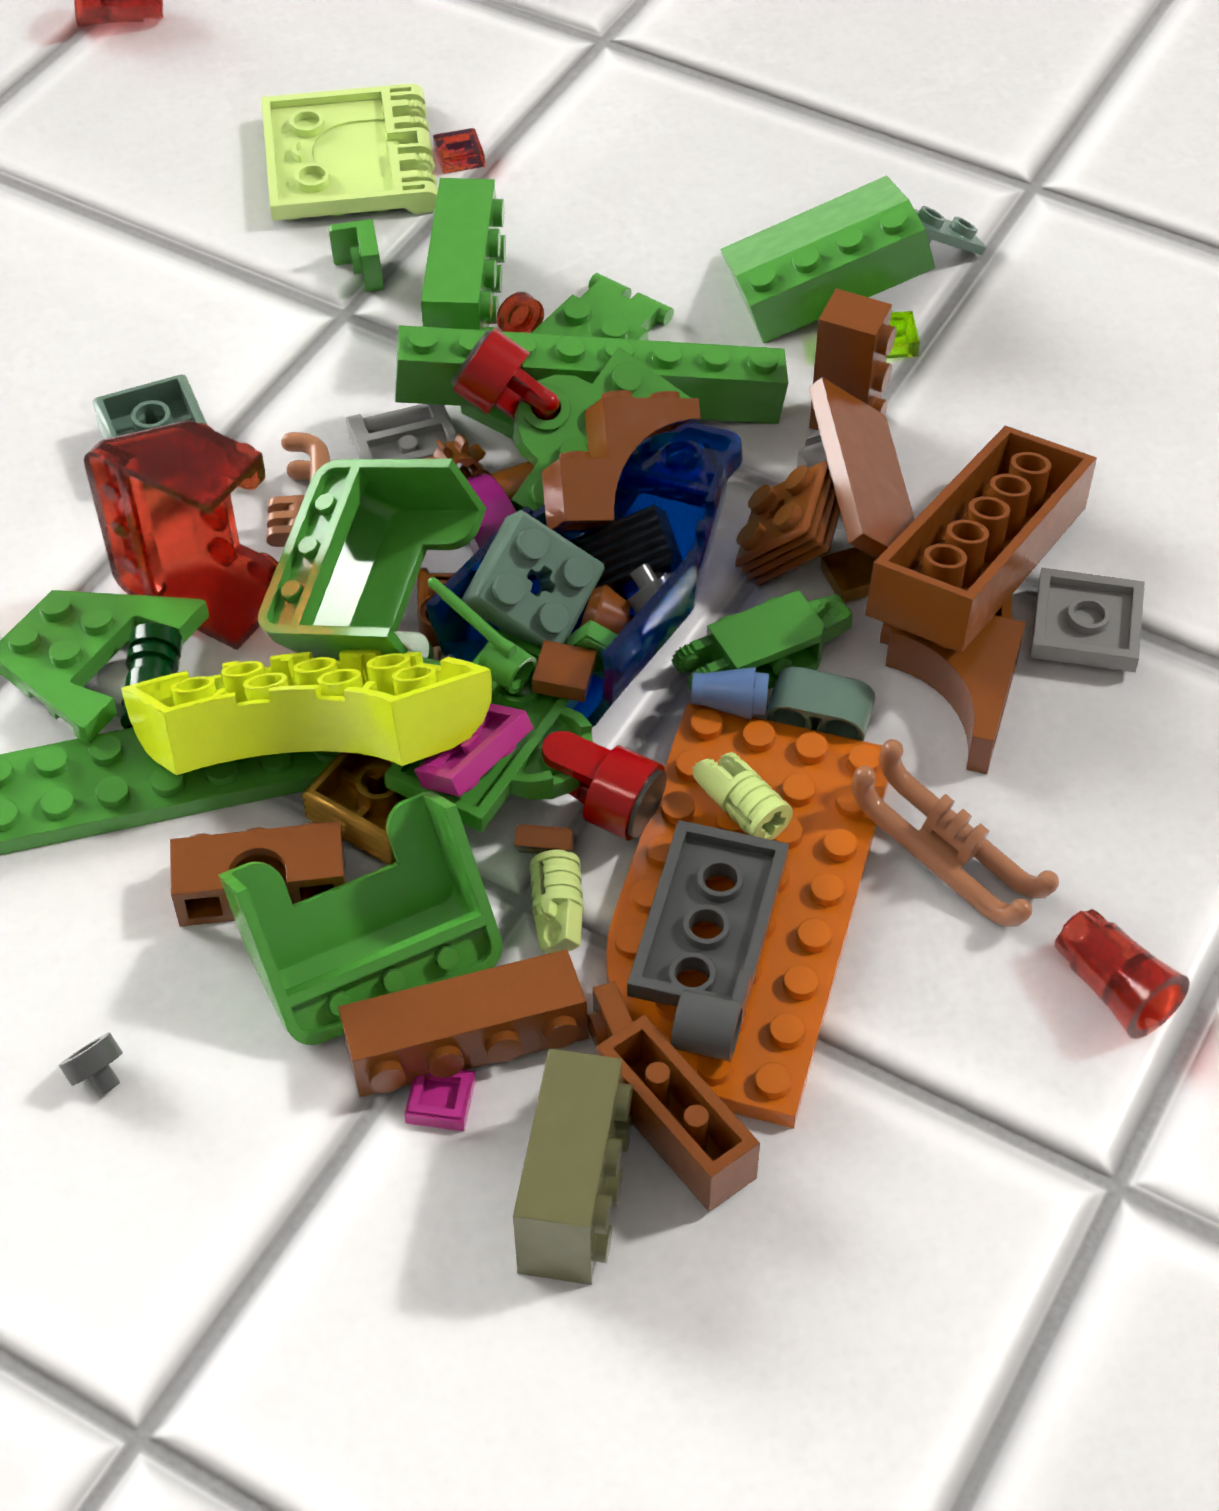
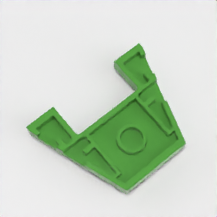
(73, 637)

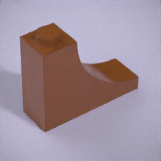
(970, 681)

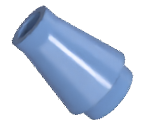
(732, 691)

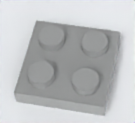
(1088, 620)

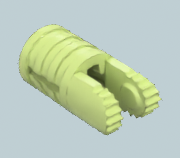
(743, 795)

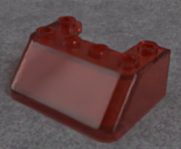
(174, 523)

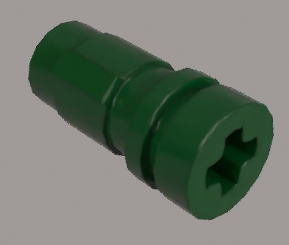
(151, 654)

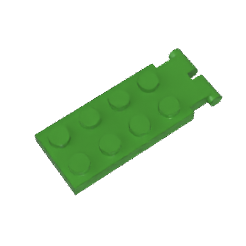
(599, 312)

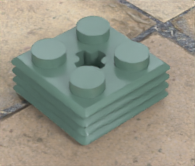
(147, 407)
(502, 590)

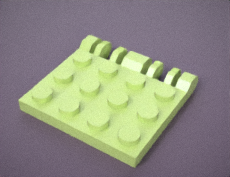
(348, 152)

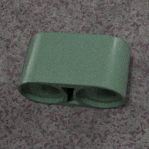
(821, 702)

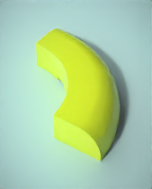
(308, 704)

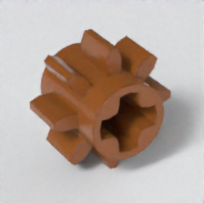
(463, 454)

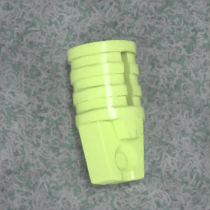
(557, 899)

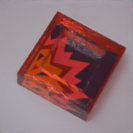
(458, 150)

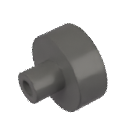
(647, 584)
(93, 1063)

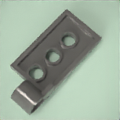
(713, 1013)

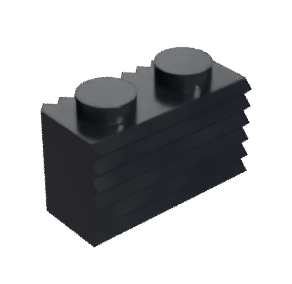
(630, 544)

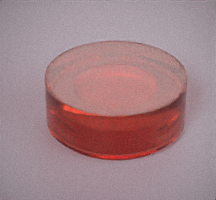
(520, 313)

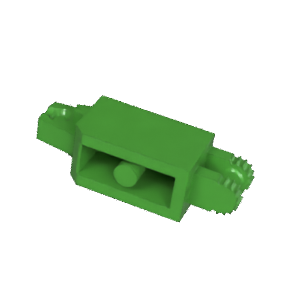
(768, 636)

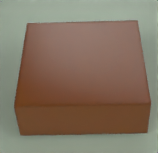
(564, 671)

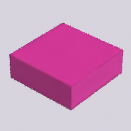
(441, 1101)

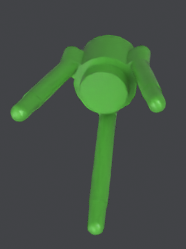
(508, 663)

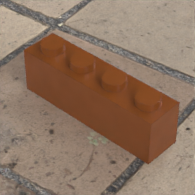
(464, 1022)

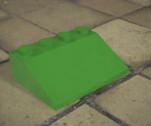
(848, 243)

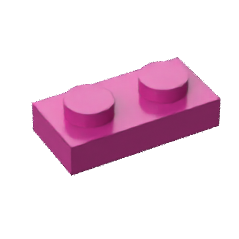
(463, 766)

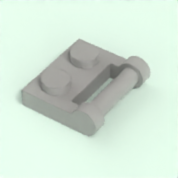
(401, 432)

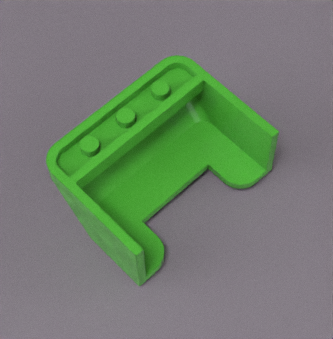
(361, 552)
(375, 933)

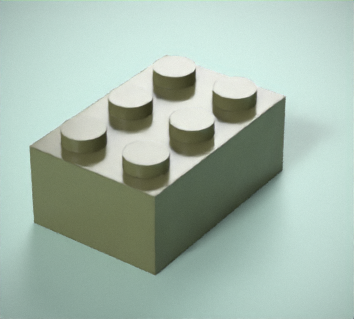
(572, 1167)

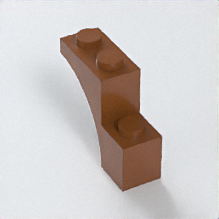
(583, 484)

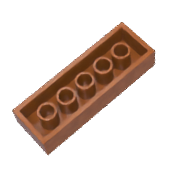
(980, 538)

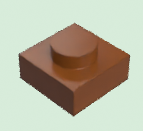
(608, 1013)

